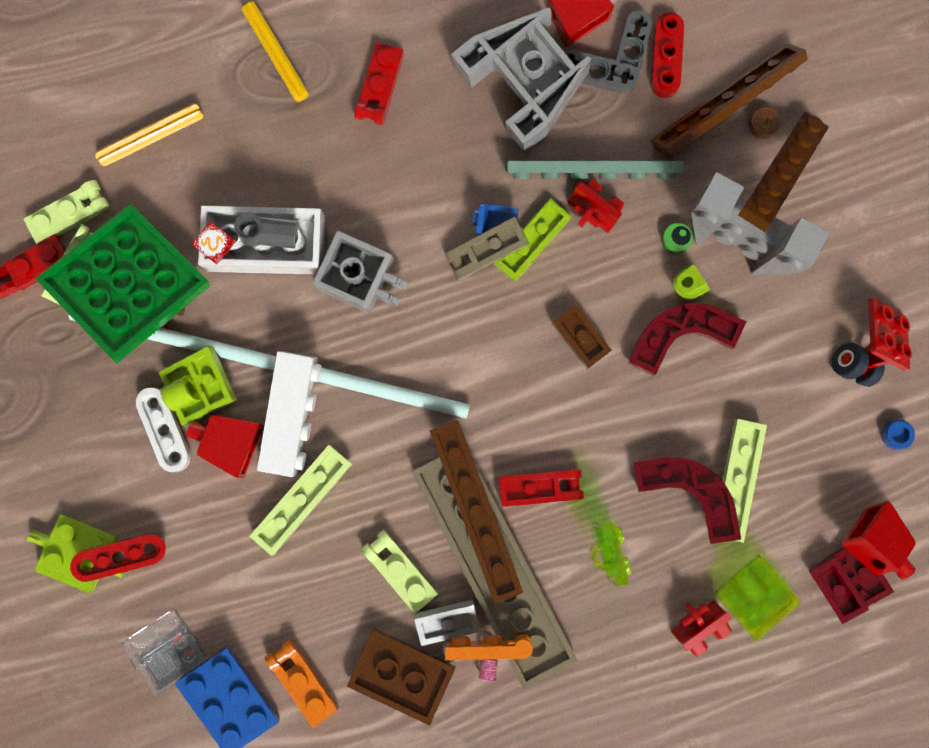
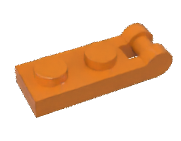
(490, 648)
(302, 683)

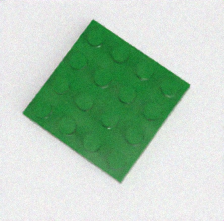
(123, 283)

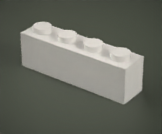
(288, 414)

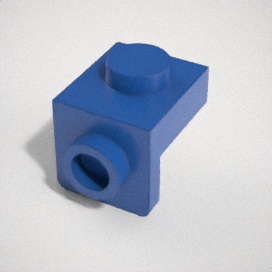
(492, 215)

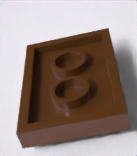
(401, 676)

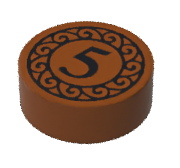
(764, 123)

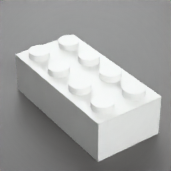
(240, 258)

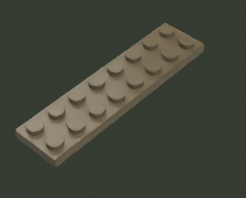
(509, 618)

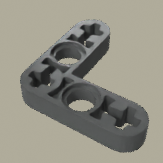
(622, 63)

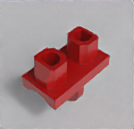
(594, 208)
(700, 624)

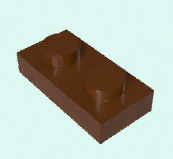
(581, 336)

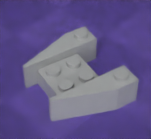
(530, 66)
(779, 249)

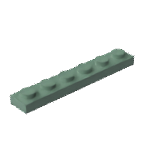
(606, 168)

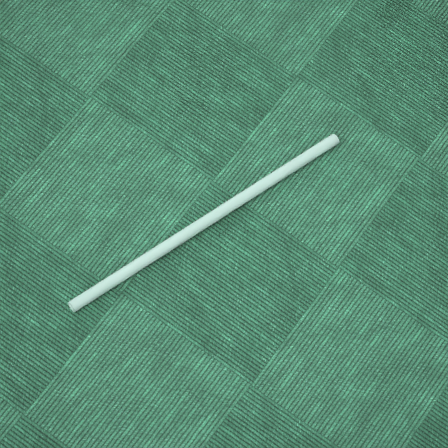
(327, 376)

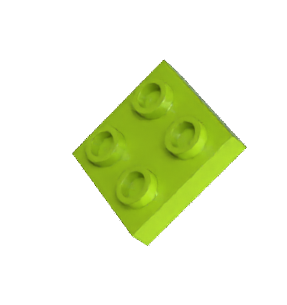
(196, 386)

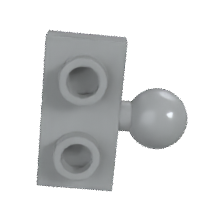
(446, 622)

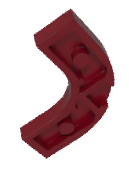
(679, 321)
(702, 483)

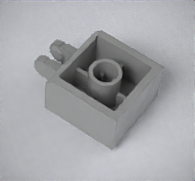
(374, 269)

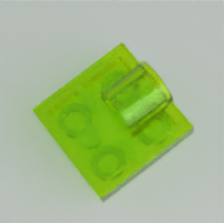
(609, 541)
(757, 597)

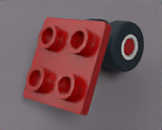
(887, 345)

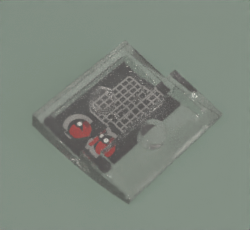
(164, 651)

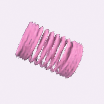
(488, 676)

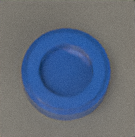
(898, 434)

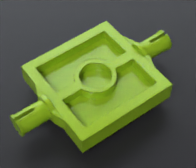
(62, 544)

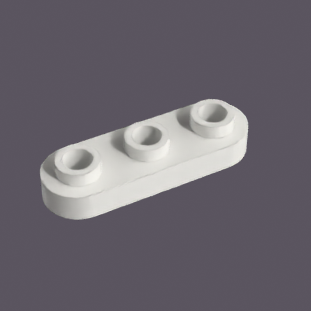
(153, 421)

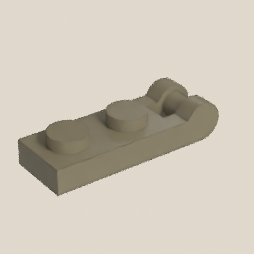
(488, 248)

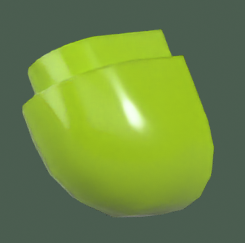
(690, 283)

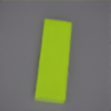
(539, 232)

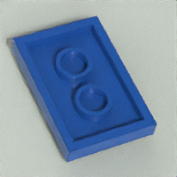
(227, 700)

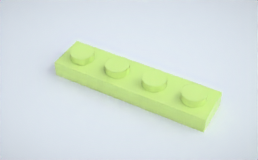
(743, 467)
(300, 500)

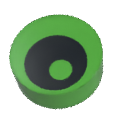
(677, 238)

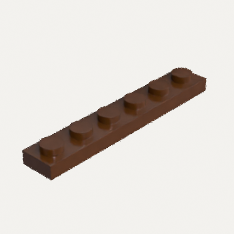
(729, 99)
(783, 172)
(476, 512)

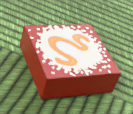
(213, 242)

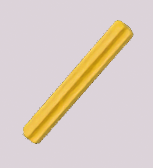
(275, 51)
(149, 134)

